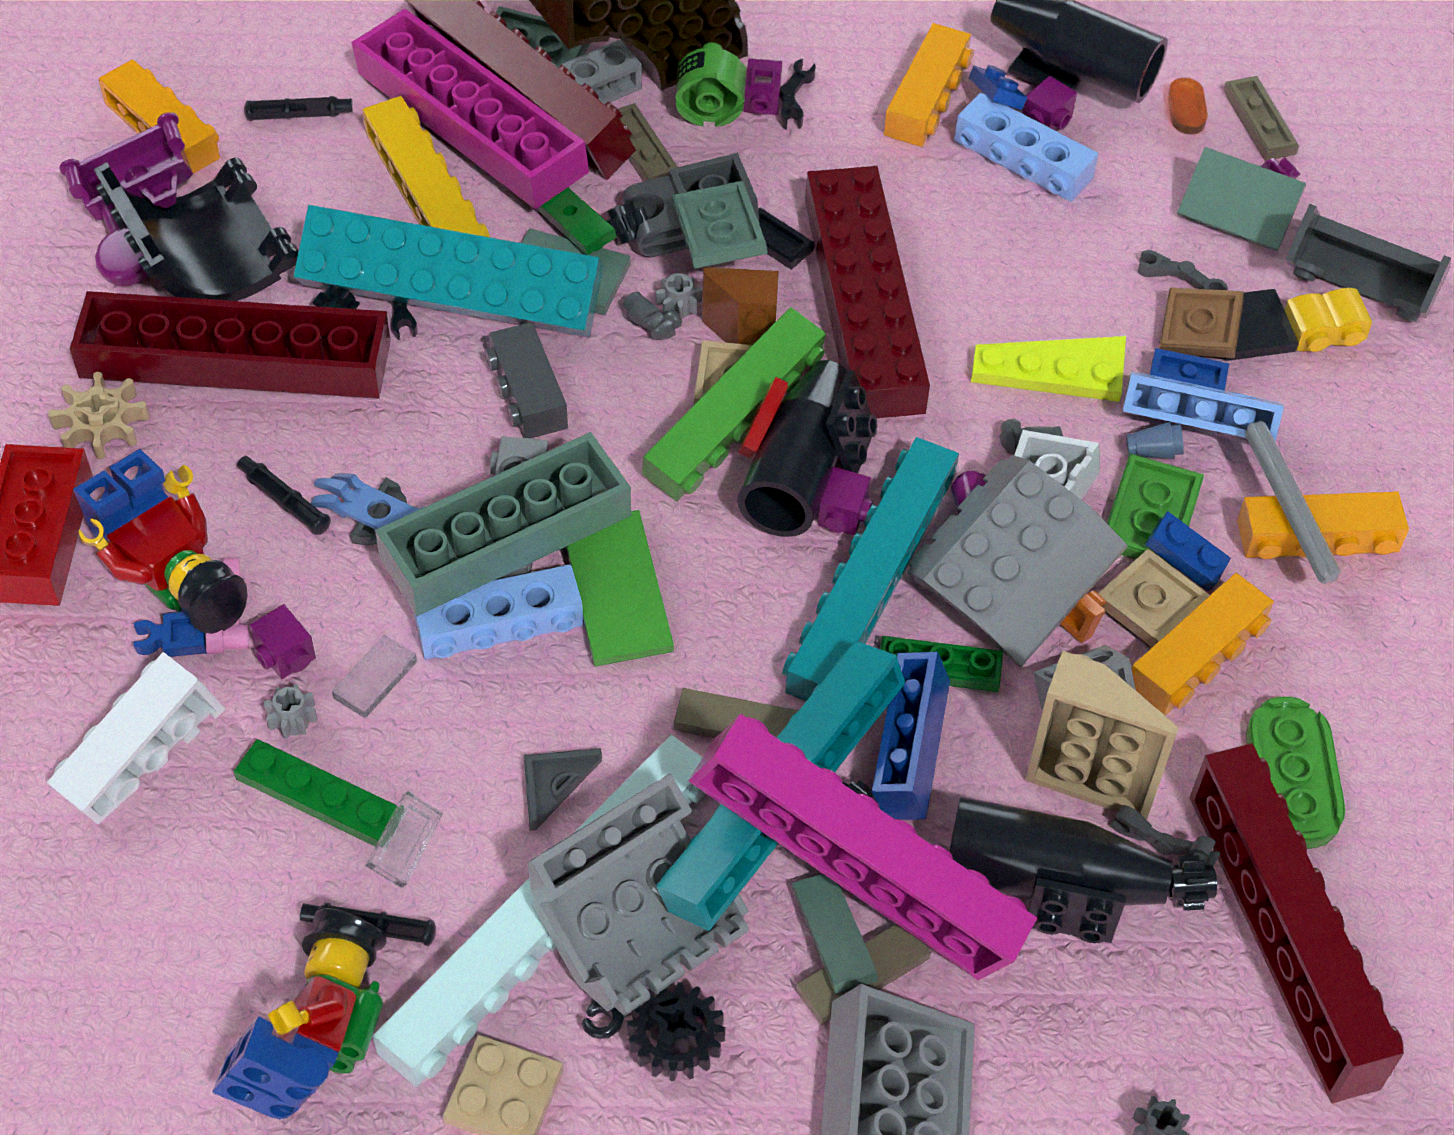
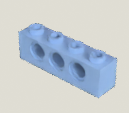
(1026, 147)
(1199, 405)
(510, 596)

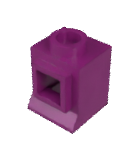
(762, 96)

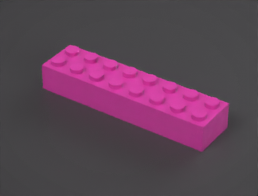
(472, 108)
(863, 848)

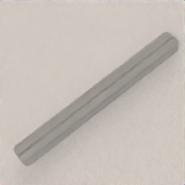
(1292, 503)

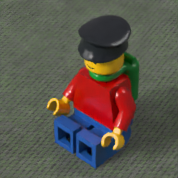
(160, 541)
(318, 1031)

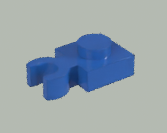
(175, 636)

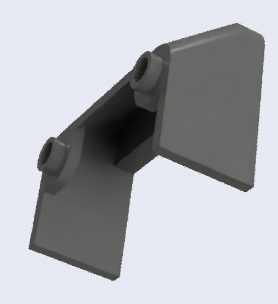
(1367, 264)

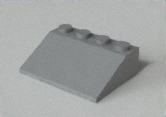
(896, 1068)

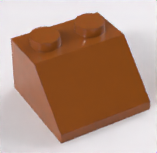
(739, 303)

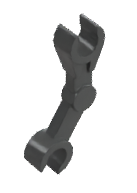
(1163, 266)
(1134, 825)

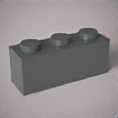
(527, 381)

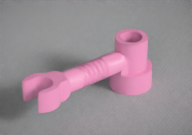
(234, 637)

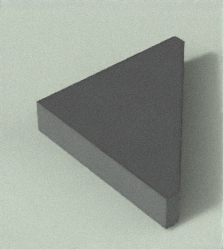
(553, 778)

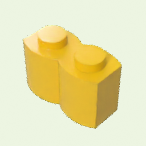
(1328, 319)

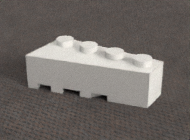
(1067, 460)
(134, 738)

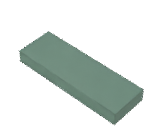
(834, 933)

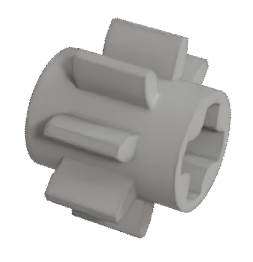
(679, 294)
(290, 711)

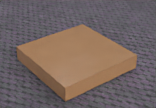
(1202, 322)

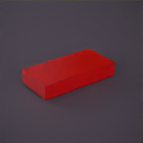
(763, 417)

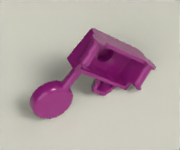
(145, 167)

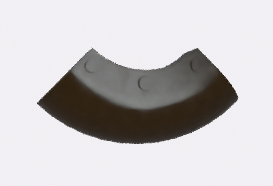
(653, 30)

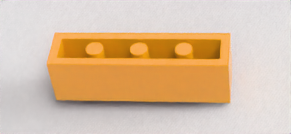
(928, 85)
(141, 100)
(1347, 521)
(1201, 644)

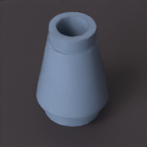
(1157, 441)

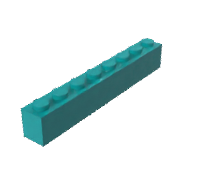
(875, 564)
(826, 730)

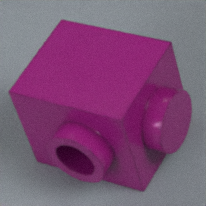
(1051, 104)
(845, 501)
(282, 642)

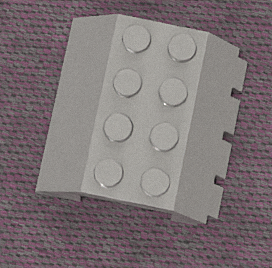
(1017, 556)
(605, 907)

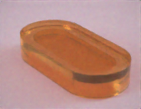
(1187, 106)

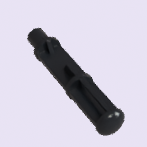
(297, 108)
(289, 499)
(390, 925)

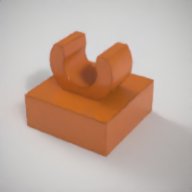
(1085, 616)

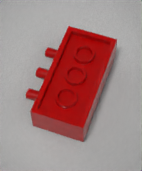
(39, 520)

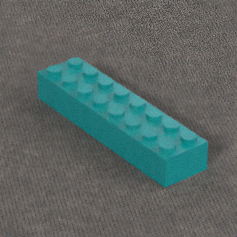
(449, 270)

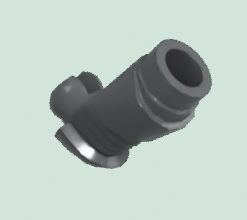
(650, 317)
(1012, 431)

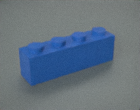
(912, 738)

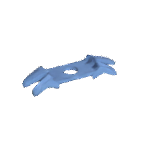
(359, 500)

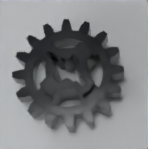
(679, 1037)

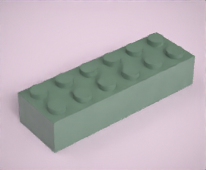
(503, 523)

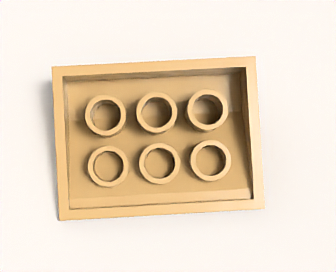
(1100, 738)

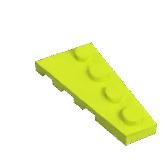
(1063, 366)

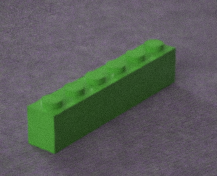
(729, 406)

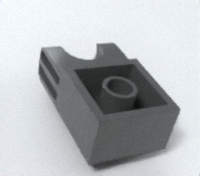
(662, 231)

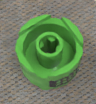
(710, 86)

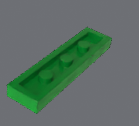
(315, 792)

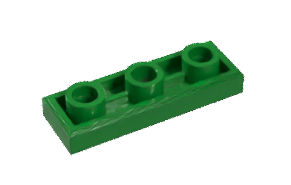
(578, 221)
(965, 665)

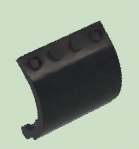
(207, 242)

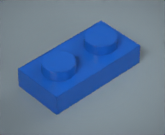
(997, 86)
(1189, 369)
(1188, 551)

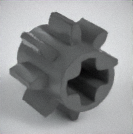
(1163, 1113)

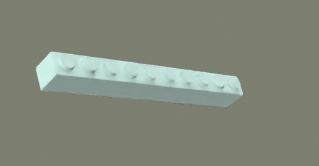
(500, 952)

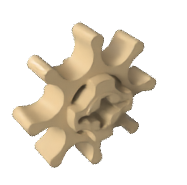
(99, 415)

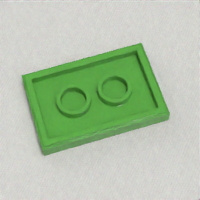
(1145, 495)

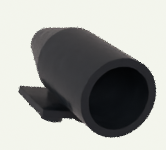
(1080, 44)
(812, 427)
(1065, 865)

